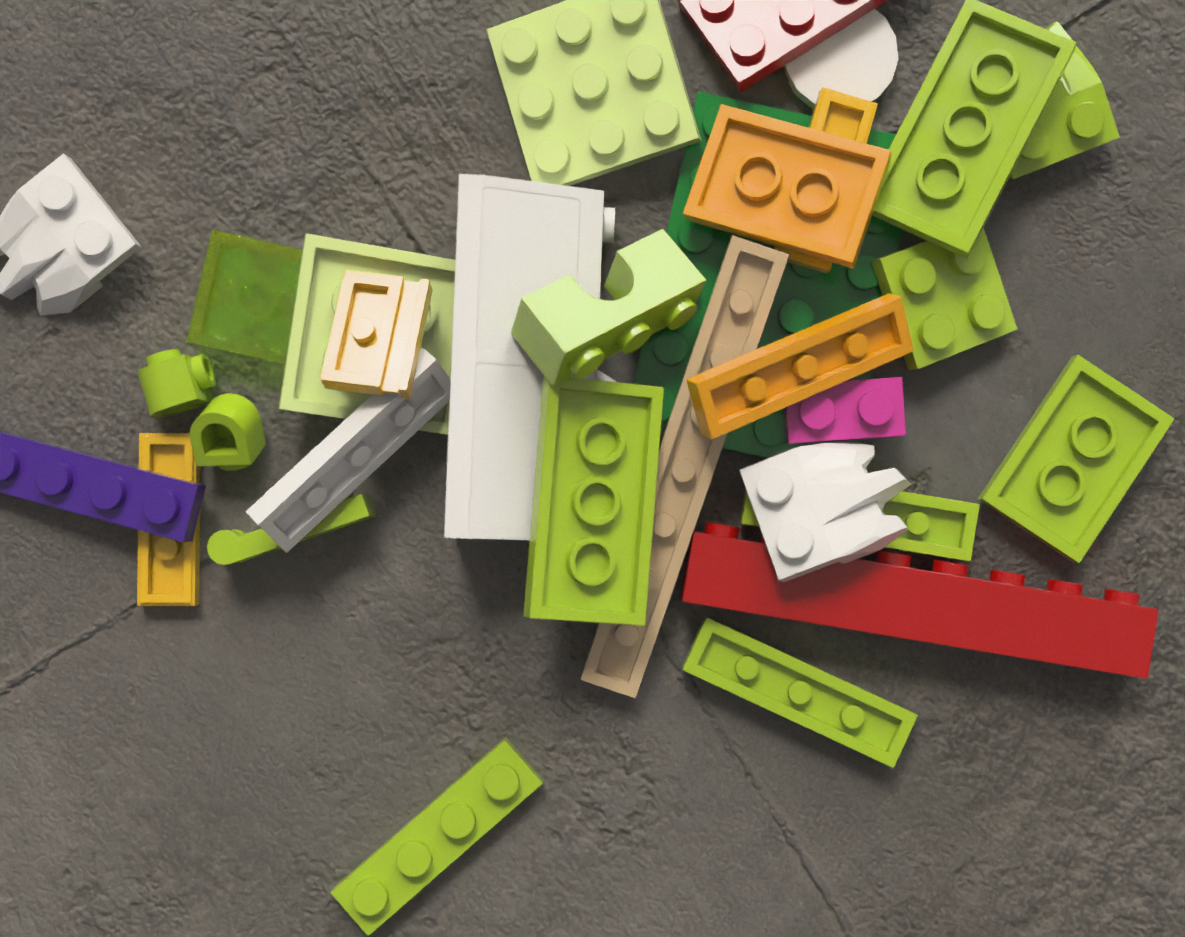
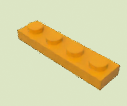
(799, 365)

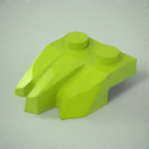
(1074, 118)

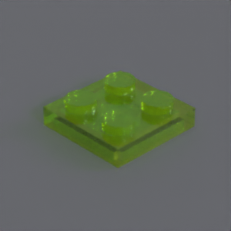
(246, 297)

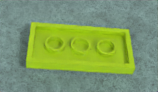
(970, 125)
(593, 501)

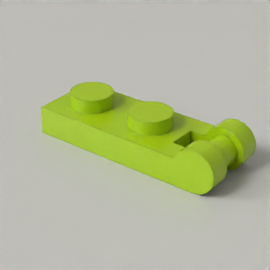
(239, 546)

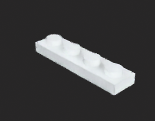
(349, 456)

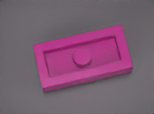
(848, 412)

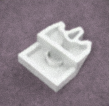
(60, 239)
(822, 505)

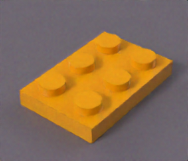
(787, 185)

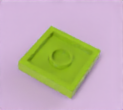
(946, 298)

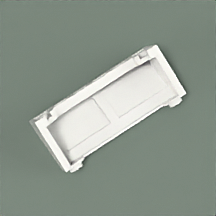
(507, 245)

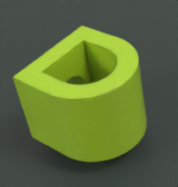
(176, 383)
(227, 433)

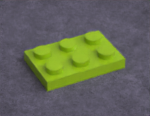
(1076, 458)

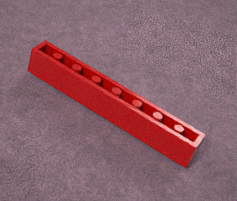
(927, 605)

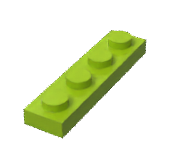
(934, 524)
(799, 691)
(436, 836)

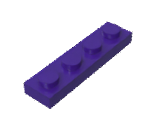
(99, 487)

